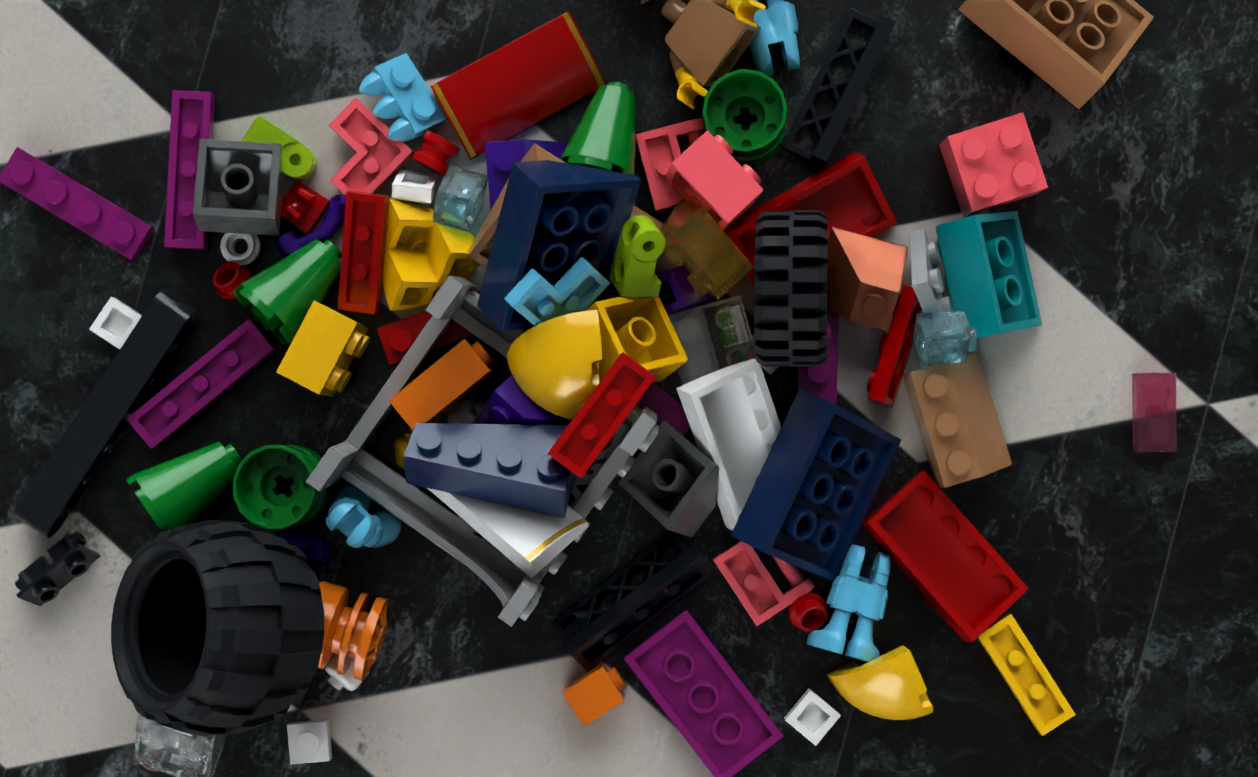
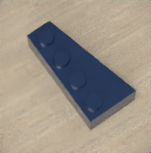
(491, 464)

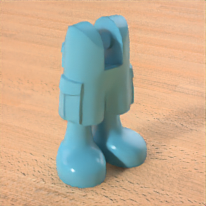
(777, 26)
(351, 517)
(859, 596)

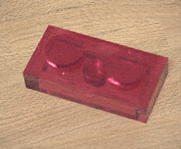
(1154, 412)

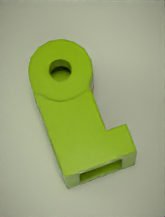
(297, 159)
(636, 258)

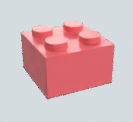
(993, 165)
(714, 179)

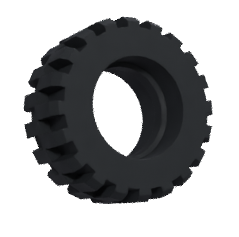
(790, 288)

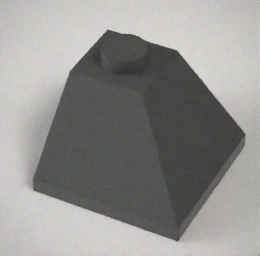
(674, 481)

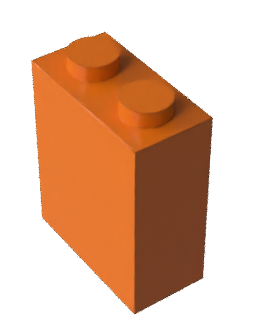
(444, 384)

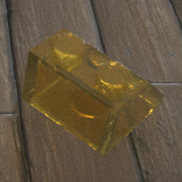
(703, 250)

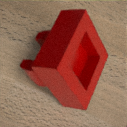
(304, 206)

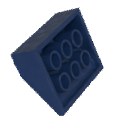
(547, 224)
(816, 486)

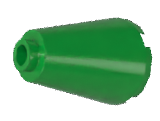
(606, 132)
(289, 287)
(187, 485)

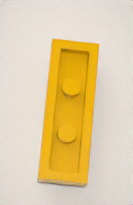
(1025, 674)

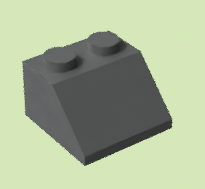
(238, 187)

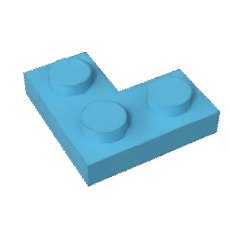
(573, 293)

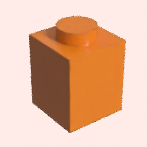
(595, 693)

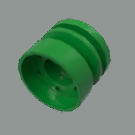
(750, 96)
(261, 481)

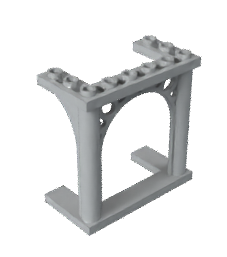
(350, 461)

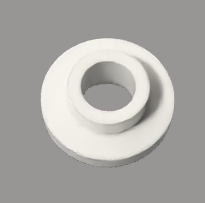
(229, 252)

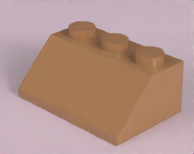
(957, 421)

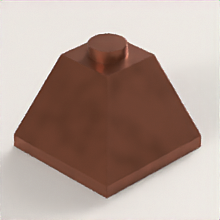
(863, 277)

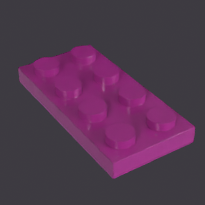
(703, 696)

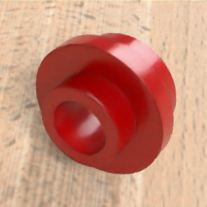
(229, 277)
(808, 612)

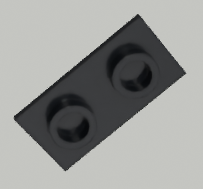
(42, 581)

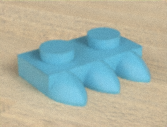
(404, 97)

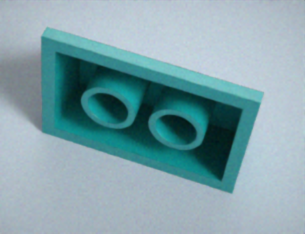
(989, 272)

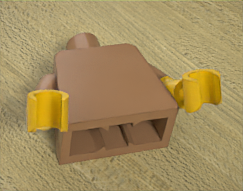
(707, 40)

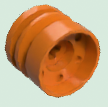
(352, 631)

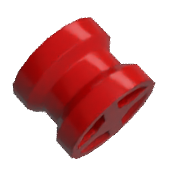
(435, 153)

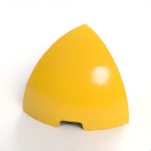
(421, 255)
(559, 362)
(884, 686)

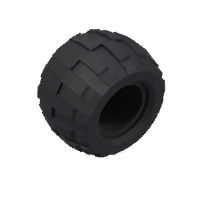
(217, 627)

